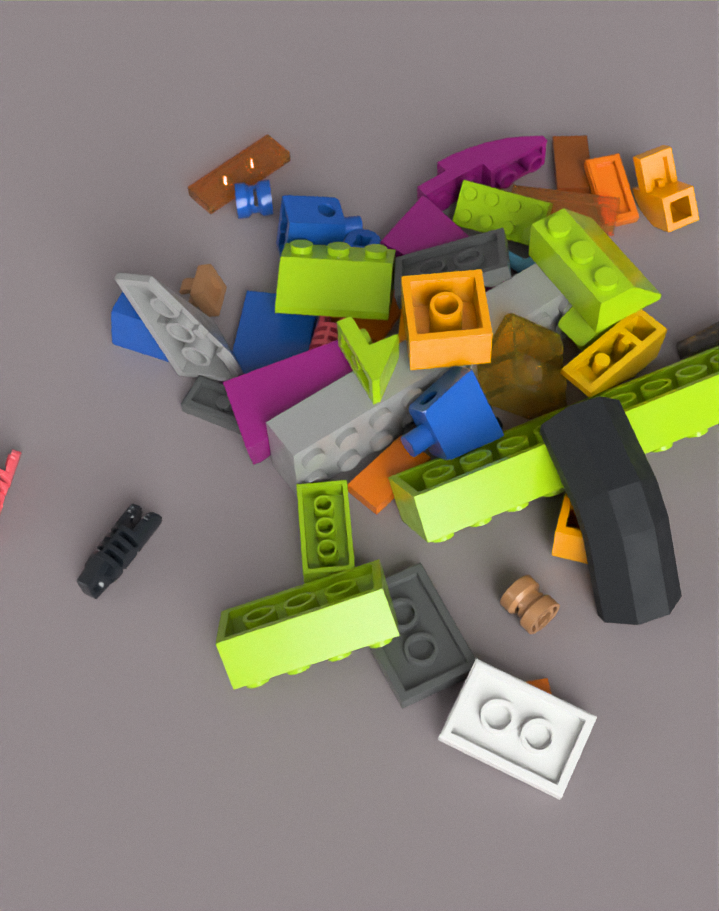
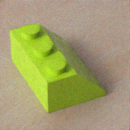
(589, 268)
(336, 280)

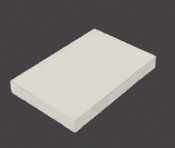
(517, 728)

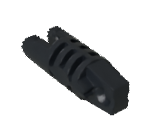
(117, 550)

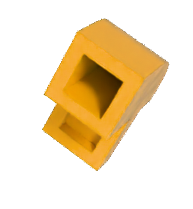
(659, 194)

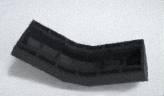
(616, 510)

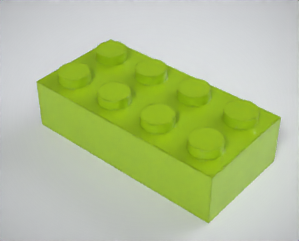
(491, 208)
(325, 529)

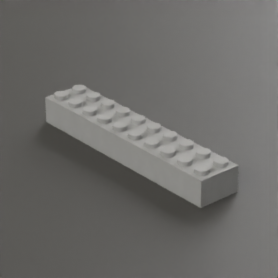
(342, 424)

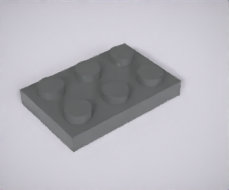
(481, 251)
(430, 645)

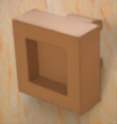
(205, 290)

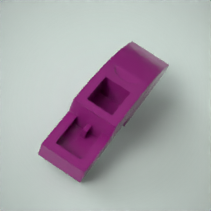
(490, 164)

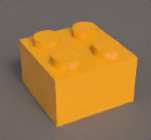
(446, 319)

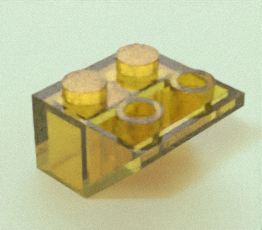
(524, 369)

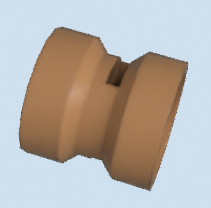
(531, 605)

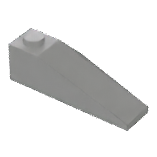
(180, 329)

